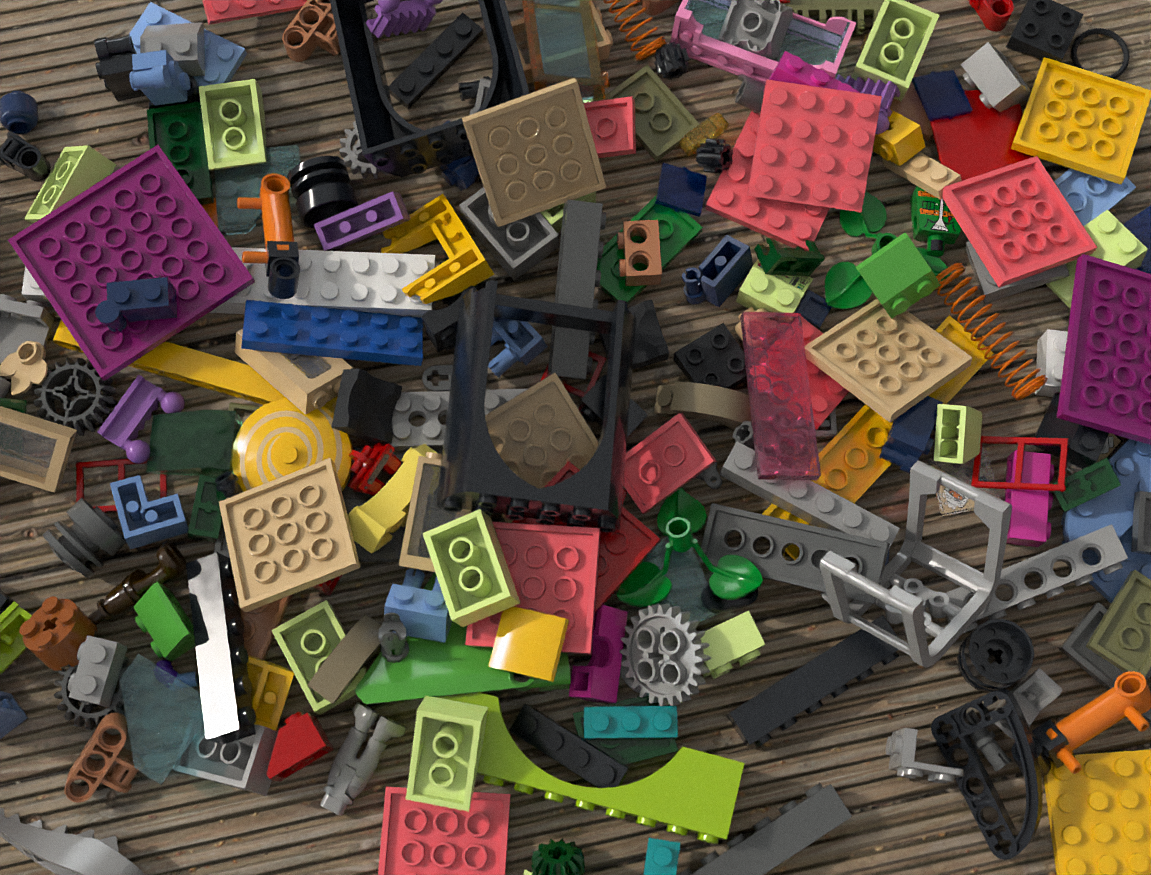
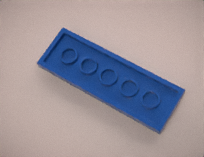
(332, 333)

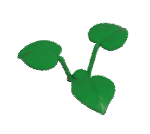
(843, 282)
(678, 520)

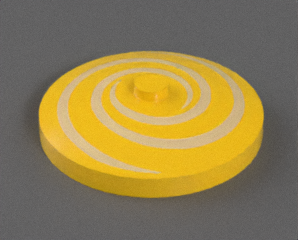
(284, 440)

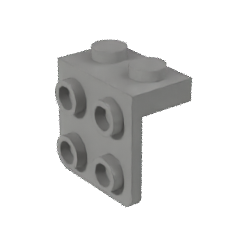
(22, 323)
(902, 754)

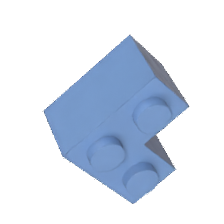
(144, 520)

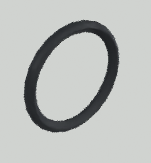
(1105, 32)

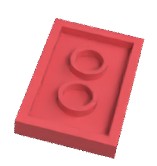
(612, 126)
(664, 463)

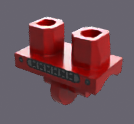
(368, 466)

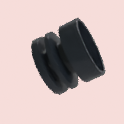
(321, 189)
(1010, 647)

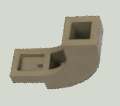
(703, 402)
(347, 660)

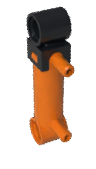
(281, 250)
(1057, 741)

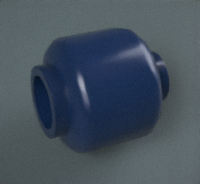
(18, 112)

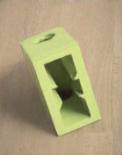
(957, 433)

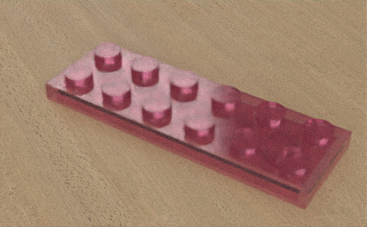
(779, 396)

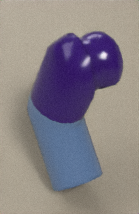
(189, 678)

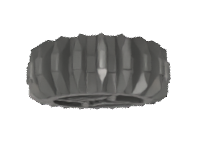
(75, 375)
(82, 714)

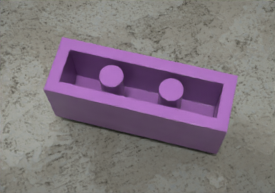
(362, 221)

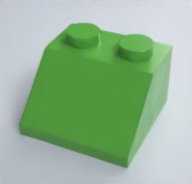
(898, 275)
(165, 621)

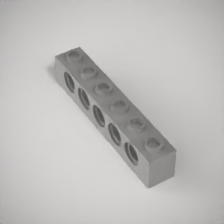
(1102, 542)

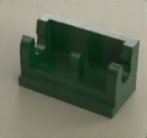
(788, 260)
(1088, 484)
(206, 512)

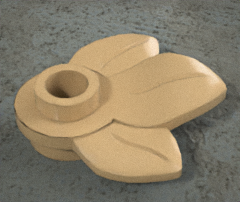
(25, 367)

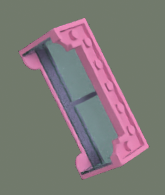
(818, 44)

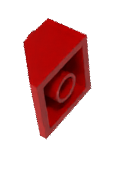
(297, 746)

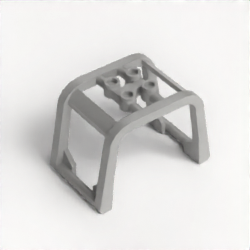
(909, 597)

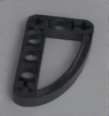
(975, 768)

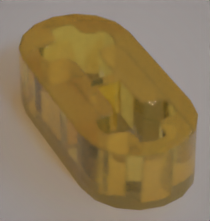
(710, 129)

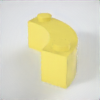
(389, 507)

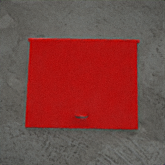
(978, 140)

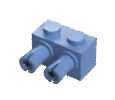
(521, 341)
(420, 610)

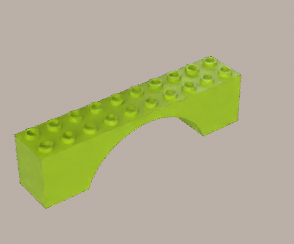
(687, 794)

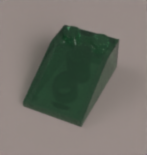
(193, 442)

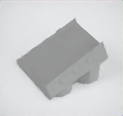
(757, 26)

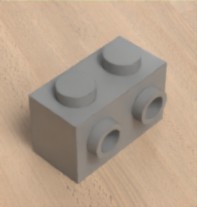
(97, 671)

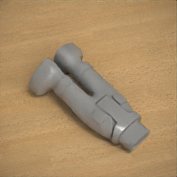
(348, 773)

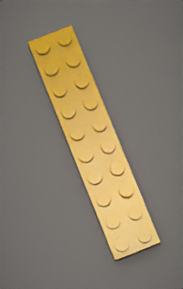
(851, 458)

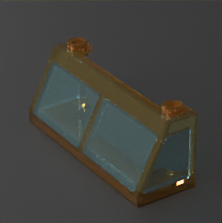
(564, 46)

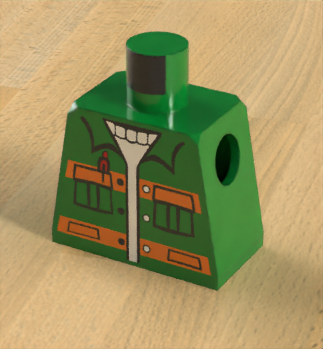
(932, 222)

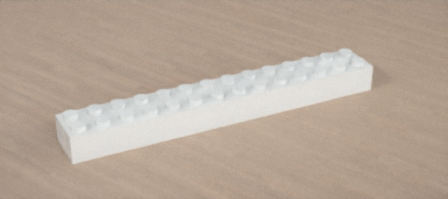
(326, 280)

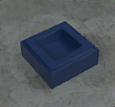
(813, 309)

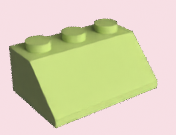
(72, 174)

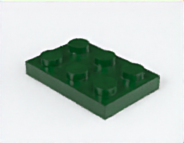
(629, 750)

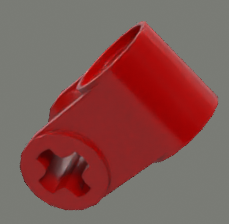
(986, 11)

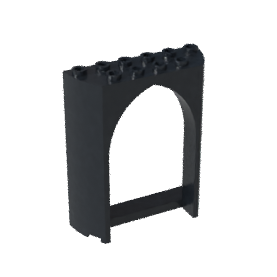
(383, 134)
(472, 469)

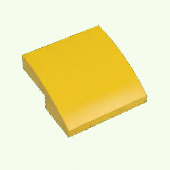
(529, 643)
(269, 690)

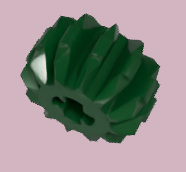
(558, 859)

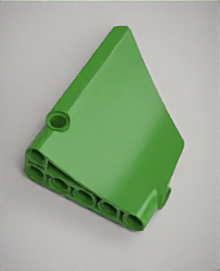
(445, 670)

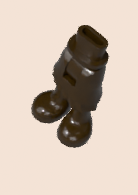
(138, 582)

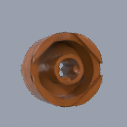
(57, 632)

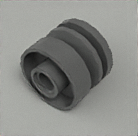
(83, 540)

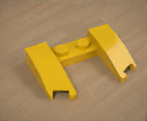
(465, 263)

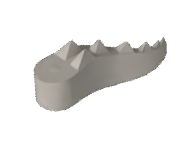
(66, 852)

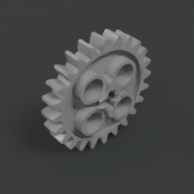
(656, 654)

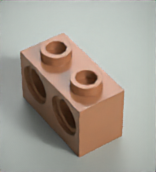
(645, 253)

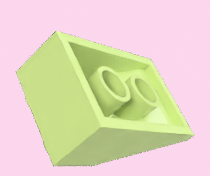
(233, 124)
(1113, 244)
(446, 752)

